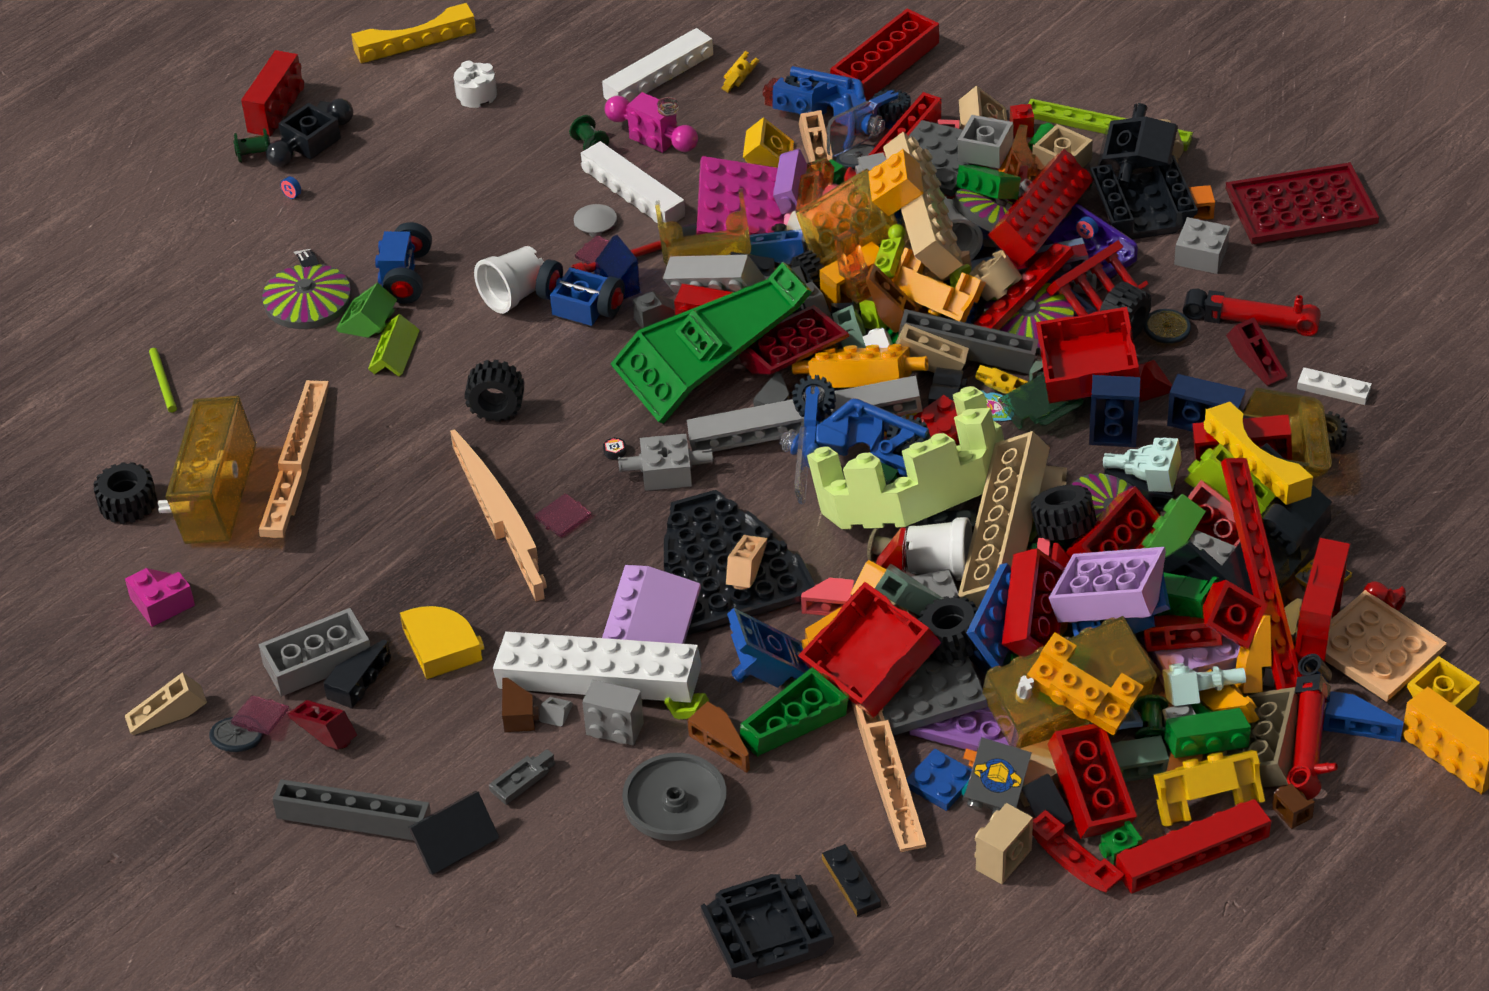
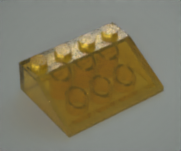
(839, 211)

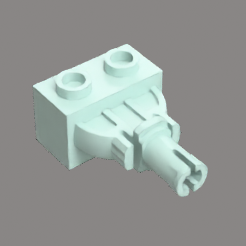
(1153, 463)
(1184, 684)

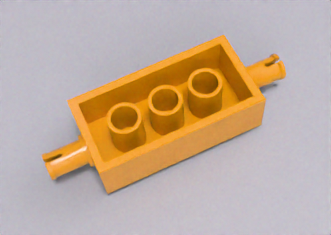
(861, 365)

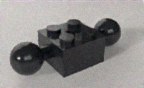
(309, 131)

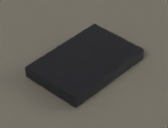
(453, 832)

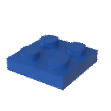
(939, 779)

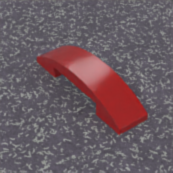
(1072, 856)

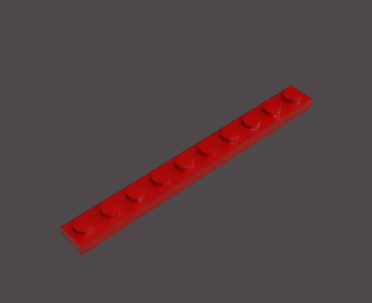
(1261, 568)

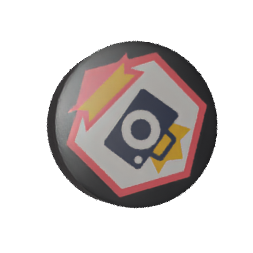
(614, 448)

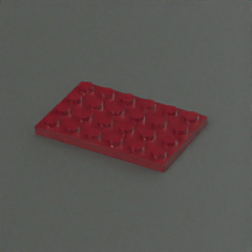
(1301, 203)

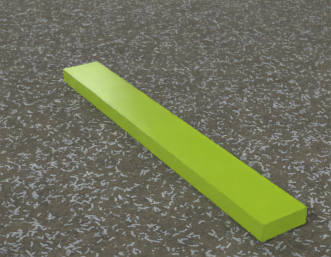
(1083, 118)

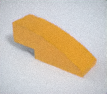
(1255, 657)

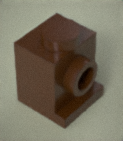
(1292, 806)

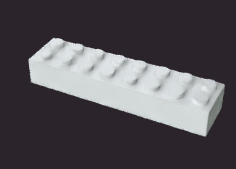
(572, 663)

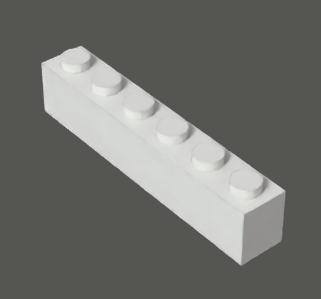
(659, 66)
(631, 183)

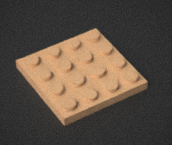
(1379, 645)

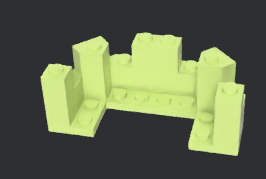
(936, 470)

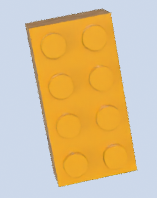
(1449, 737)

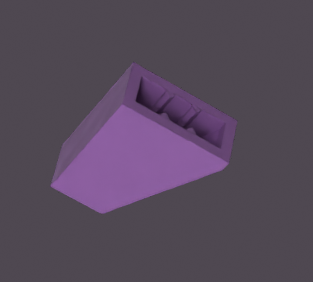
(790, 168)

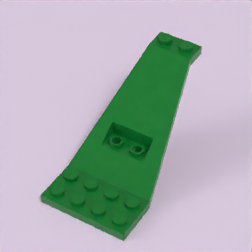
(670, 360)

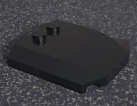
(766, 925)

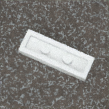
(1334, 386)

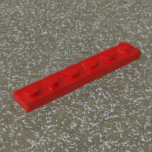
(1026, 287)

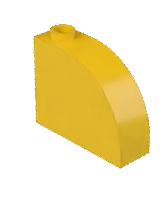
(440, 639)

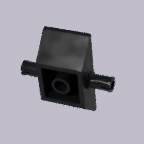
(1137, 144)

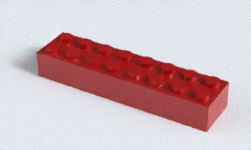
(1041, 207)

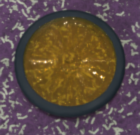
(1167, 326)

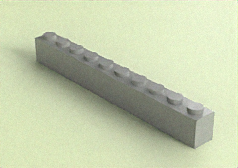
(772, 420)

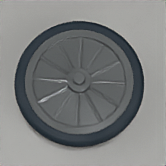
(850, 157)
(233, 737)

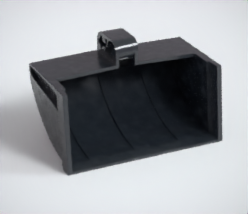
(1289, 533)

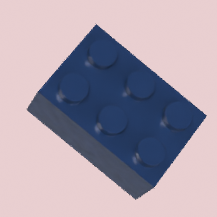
(1192, 397)
(1114, 411)

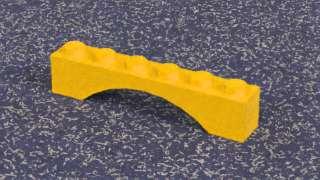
(377, 44)
(1284, 478)

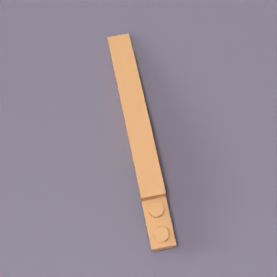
(295, 460)
(501, 514)
(890, 779)

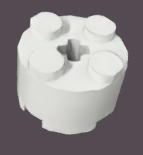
(475, 84)

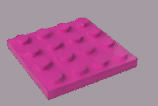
(720, 195)

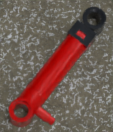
(1217, 307)
(1313, 693)

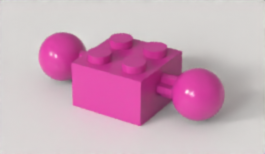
(648, 125)

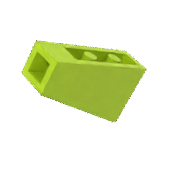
(1211, 471)

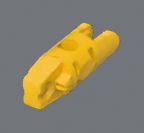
(739, 72)
(998, 379)

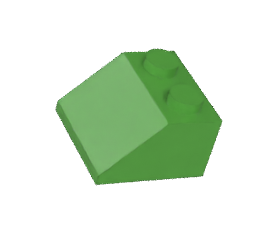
(368, 312)

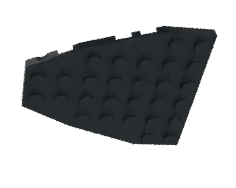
(697, 547)

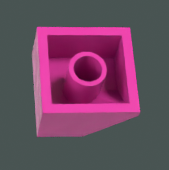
(159, 594)

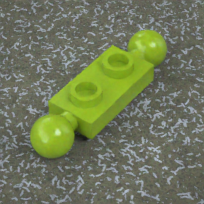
(891, 250)

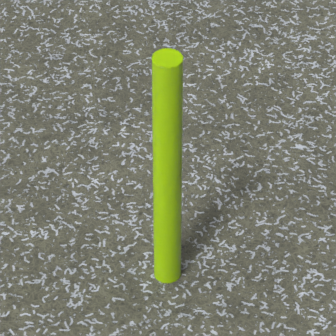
(162, 379)

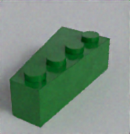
(793, 712)

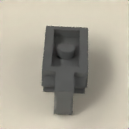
(521, 776)

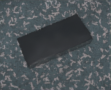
(1043, 796)

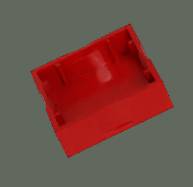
(1085, 347)
(1321, 598)
(870, 649)

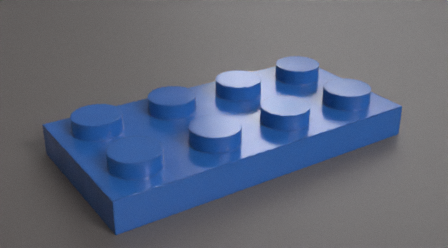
(989, 620)

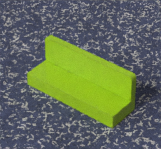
(394, 346)

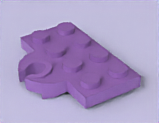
(963, 730)

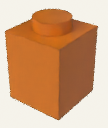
(1204, 202)

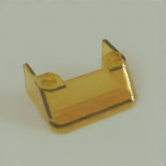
(734, 239)
(1307, 426)

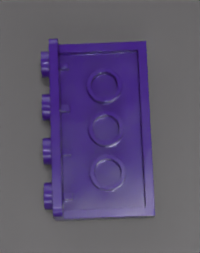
(1105, 237)

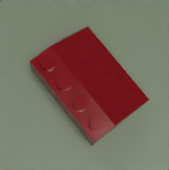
(792, 341)

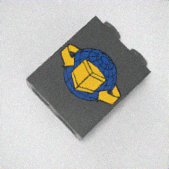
(996, 775)

